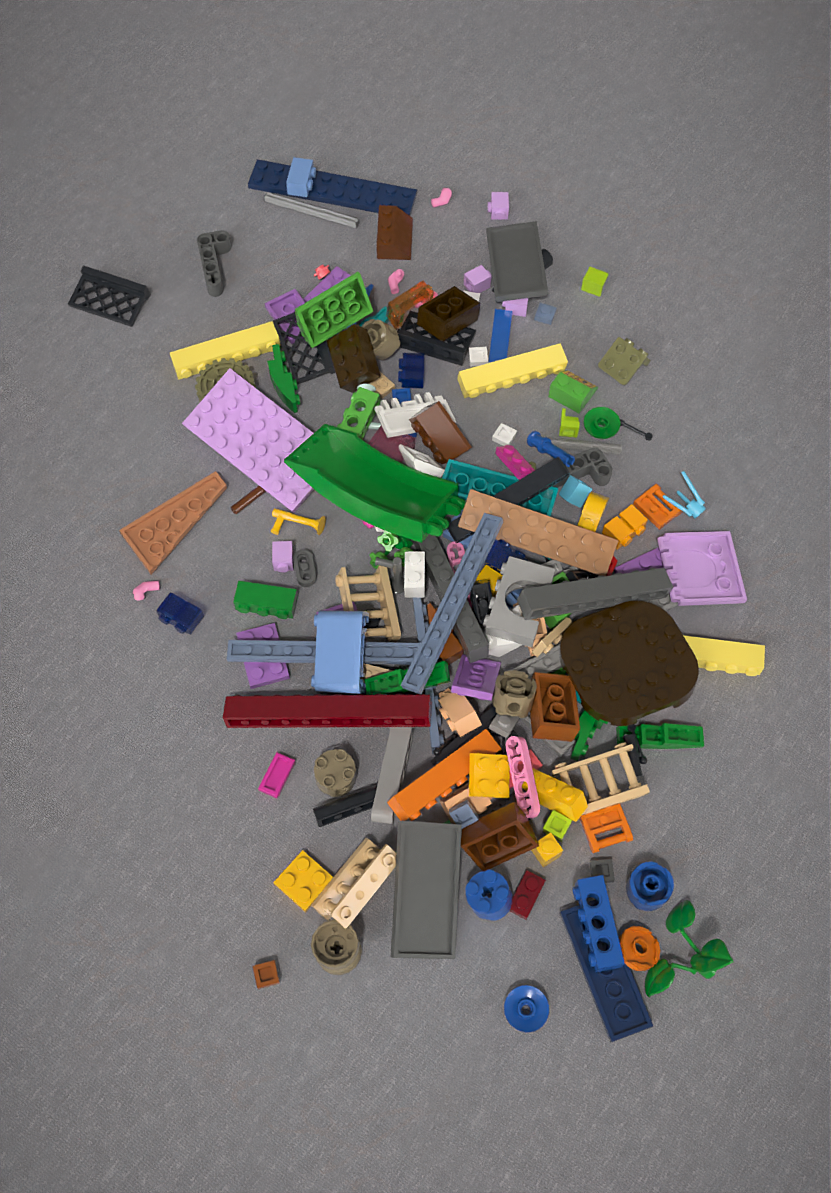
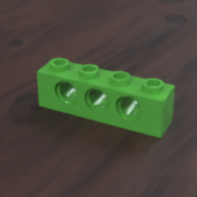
(367, 400)

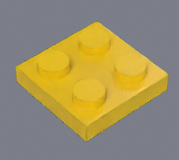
(489, 775)
(303, 880)

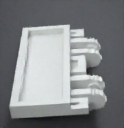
(396, 420)

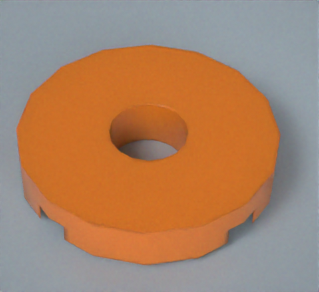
(651, 948)

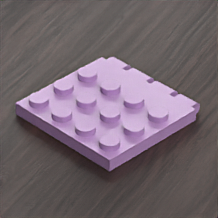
(702, 568)

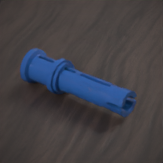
(545, 445)

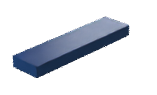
(500, 335)

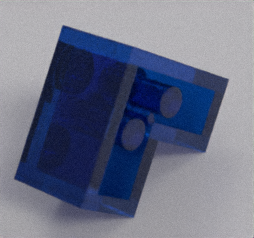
(500, 553)

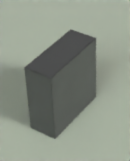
(604, 868)

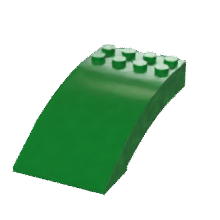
(375, 485)

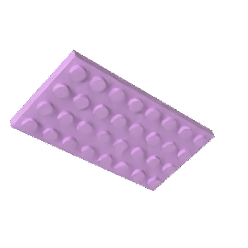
(252, 436)

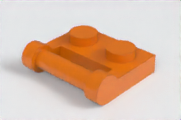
(654, 509)
(604, 821)

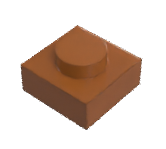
(266, 974)

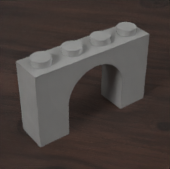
(501, 621)

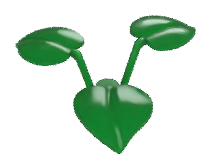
(706, 962)

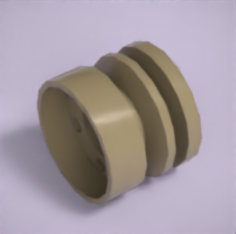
(326, 940)

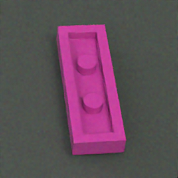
(514, 461)

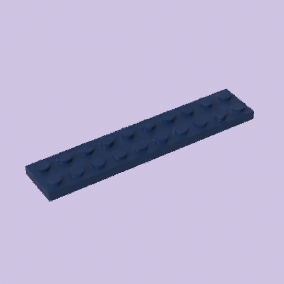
(334, 188)

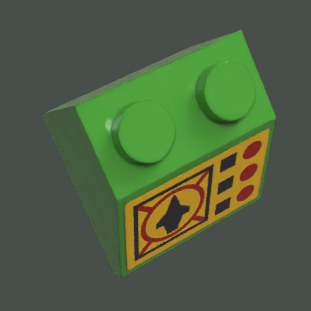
(571, 391)

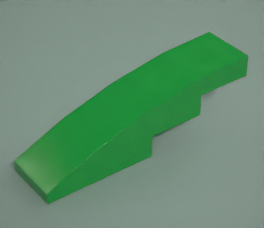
(391, 682)
(665, 736)

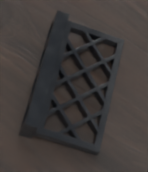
(117, 285)
(432, 346)
(322, 350)
(458, 742)

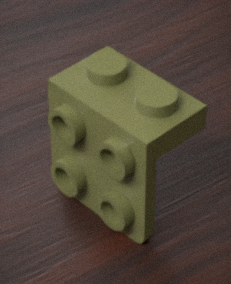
(623, 360)

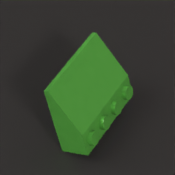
(333, 310)

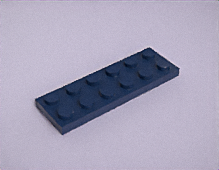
(612, 990)

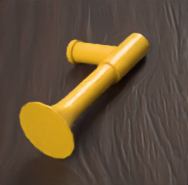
(281, 515)

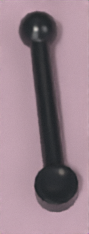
(648, 436)
(631, 728)
(437, 751)

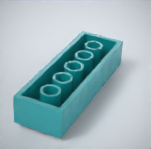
(493, 482)

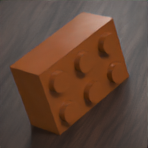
(554, 708)

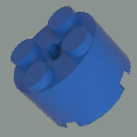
(656, 876)
(478, 889)

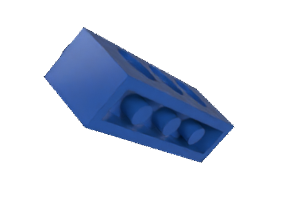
(596, 888)

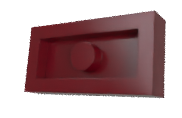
(526, 894)

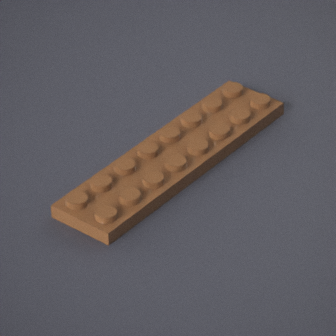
(541, 533)

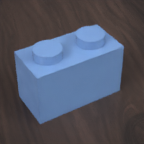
(300, 177)

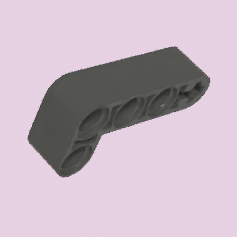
(209, 246)
(590, 467)

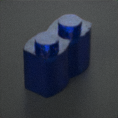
(412, 370)
(179, 613)

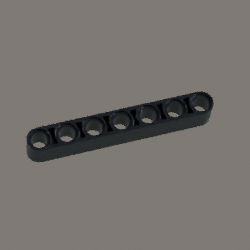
(521, 491)

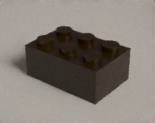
(448, 313)
(353, 358)

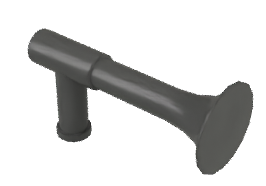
(397, 581)

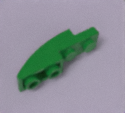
(282, 380)
(587, 729)

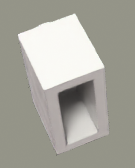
(414, 575)

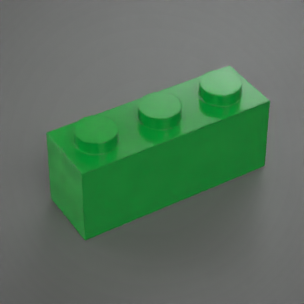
(265, 600)

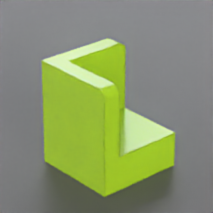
(594, 281)
(568, 425)
(557, 825)

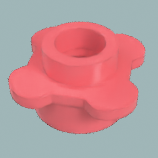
(321, 271)

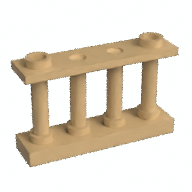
(383, 595)
(616, 796)
(355, 883)

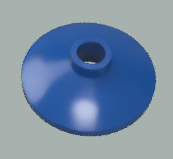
(530, 997)

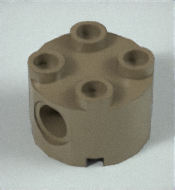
(383, 338)
(514, 694)
(335, 772)

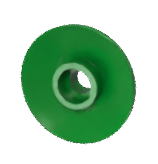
(604, 417)

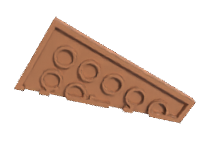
(163, 528)

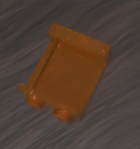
(419, 293)

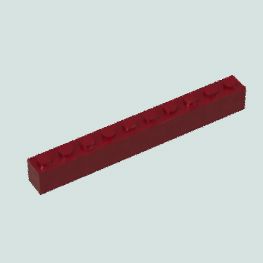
(327, 711)

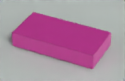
(277, 775)

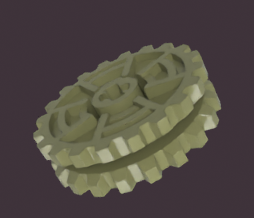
(215, 372)

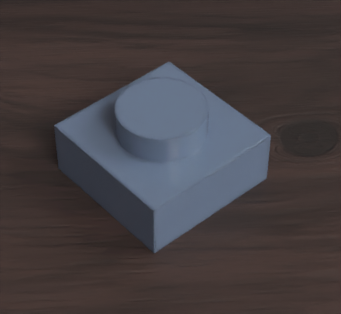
(545, 313)
(463, 814)

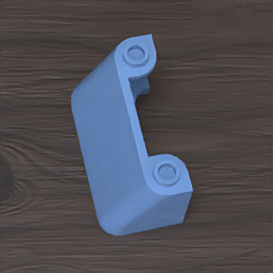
(340, 651)

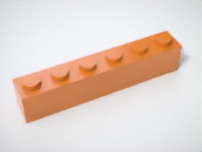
(440, 778)

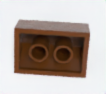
(394, 233)
(439, 433)
(498, 837)

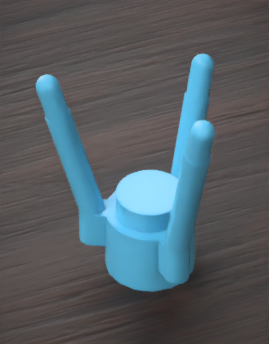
(694, 507)

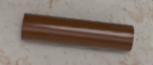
(248, 499)

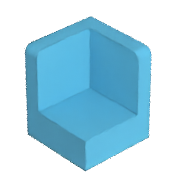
(575, 491)

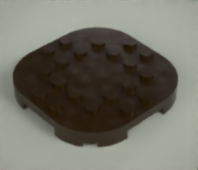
(628, 662)

